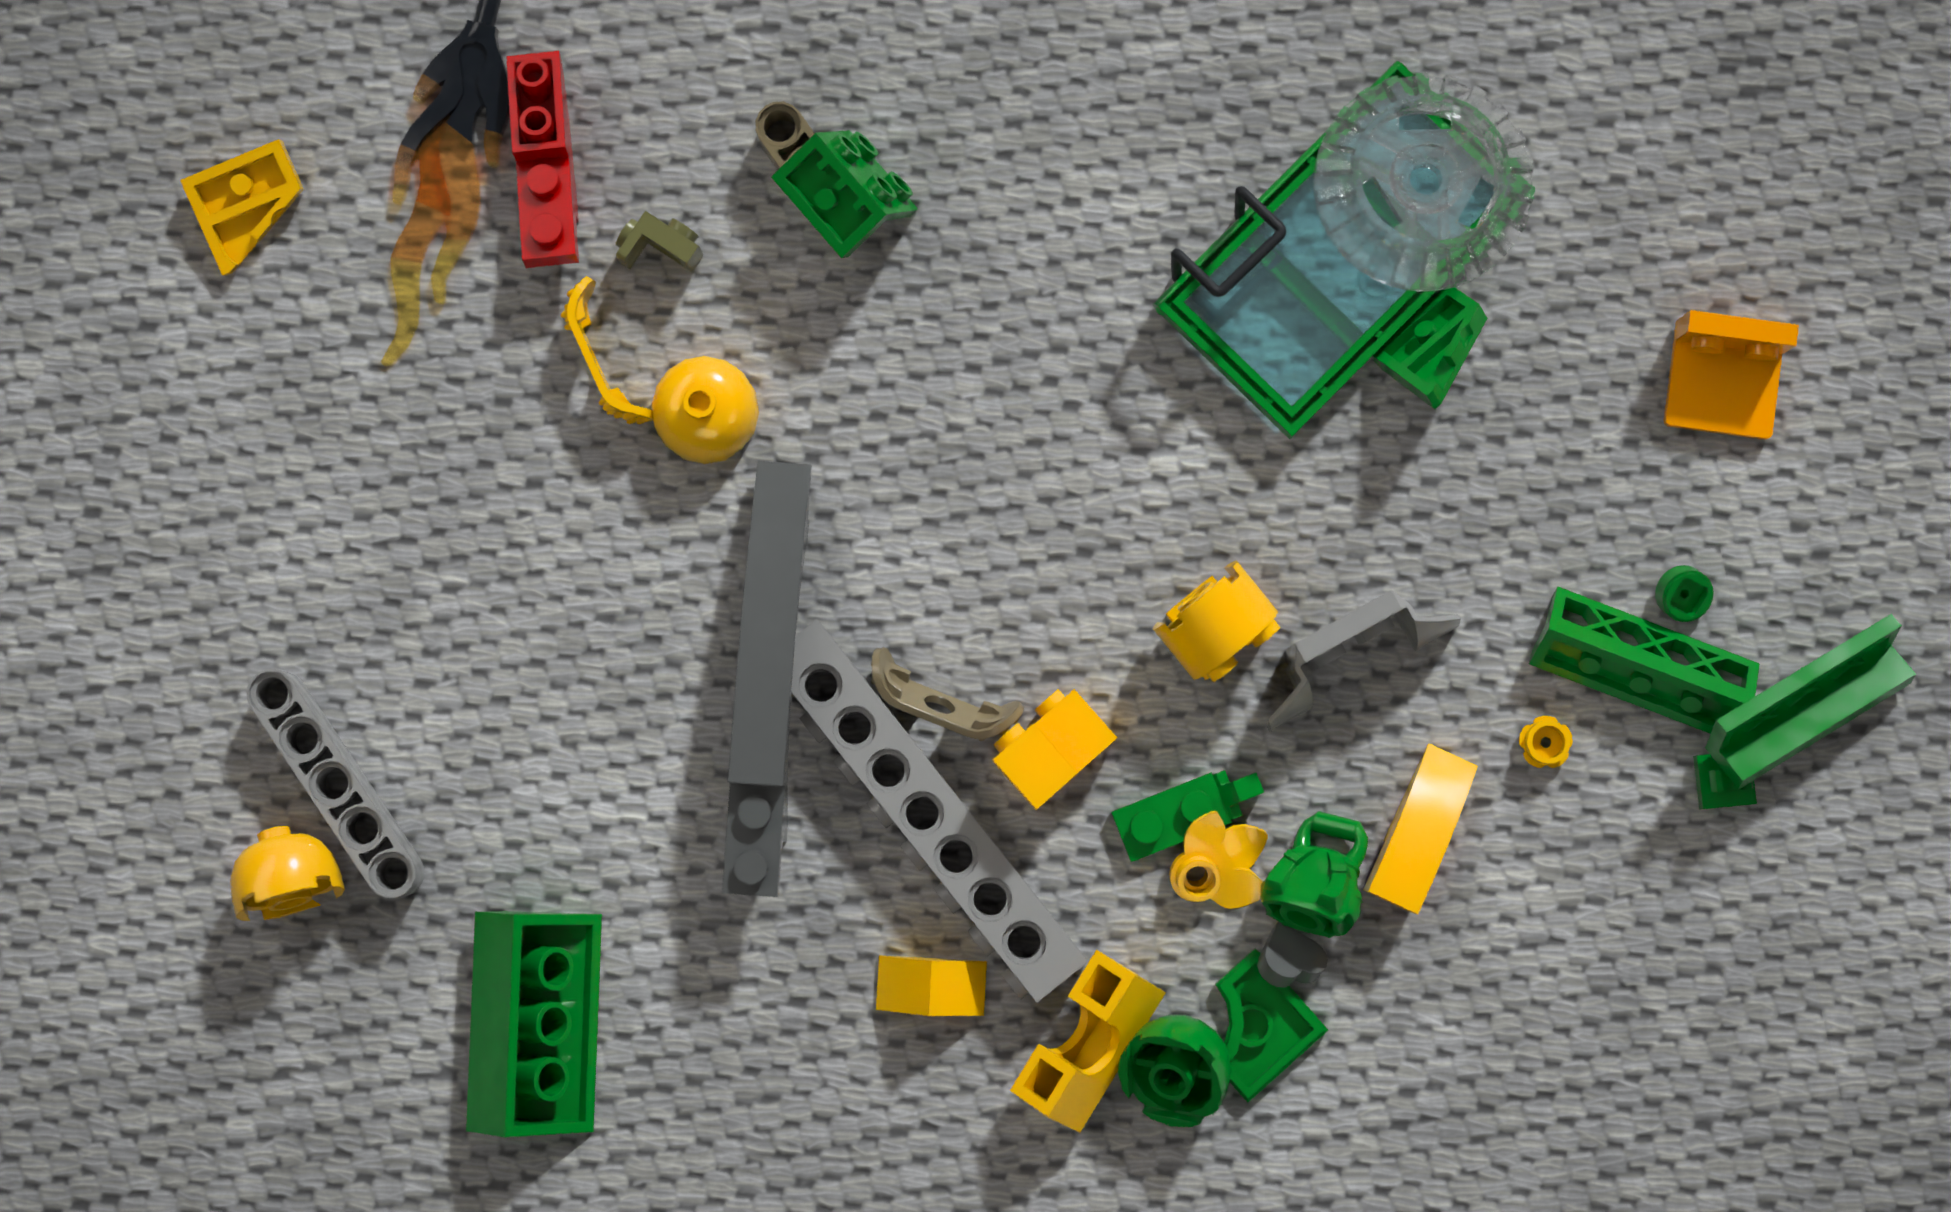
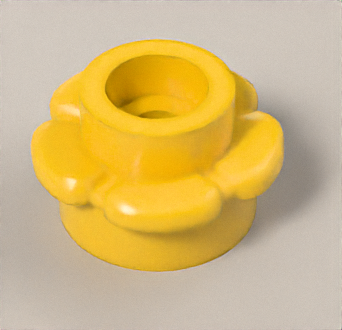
(1559, 737)

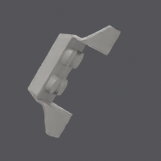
(1364, 625)

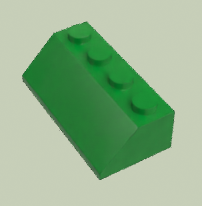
(533, 1023)

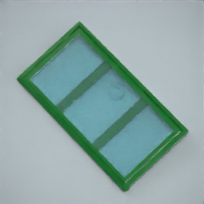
(1304, 311)

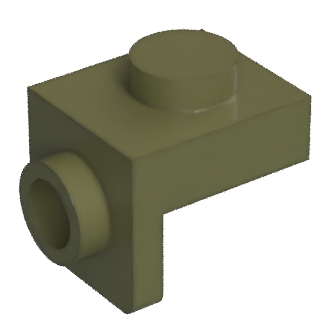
(673, 240)

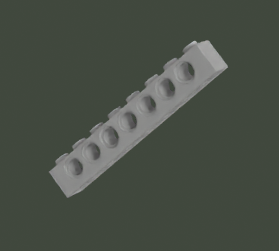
(1057, 954)

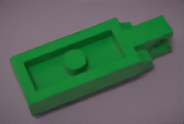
(1165, 817)

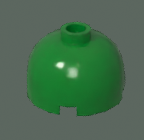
(1176, 1070)

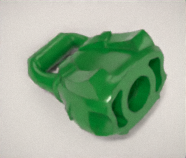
(1316, 885)

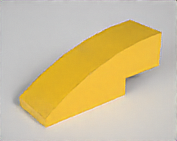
(1421, 829)

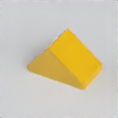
(931, 986)

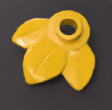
(1226, 860)

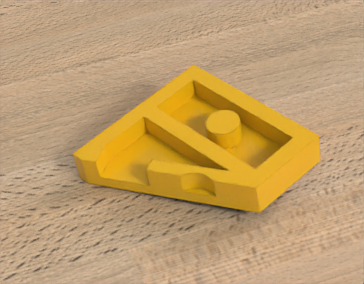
(242, 200)

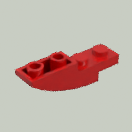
(543, 159)

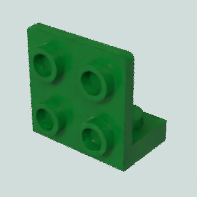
(843, 188)

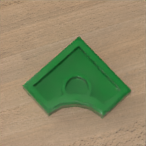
(1264, 1027)

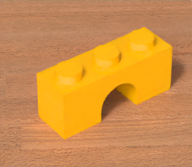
(1073, 1077)

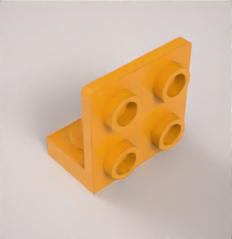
(1726, 373)

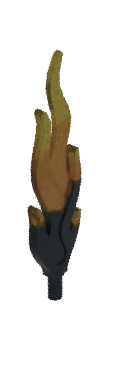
(444, 145)

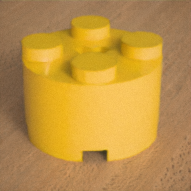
(1218, 623)

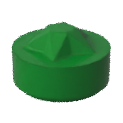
(1684, 593)

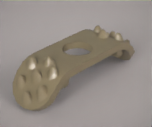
(911, 697)

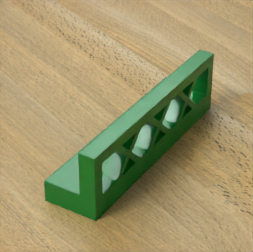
(1645, 671)
(1810, 703)

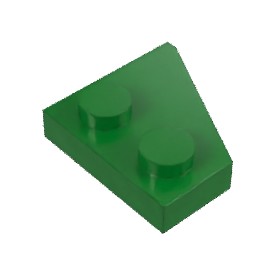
(1433, 345)

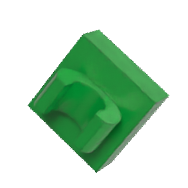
(1716, 788)

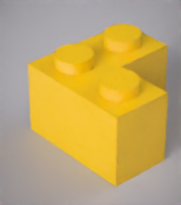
(1053, 748)

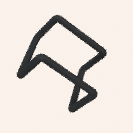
(1242, 196)

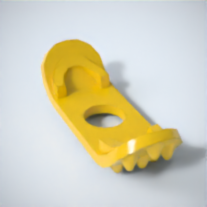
(576, 320)

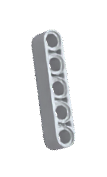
(312, 771)

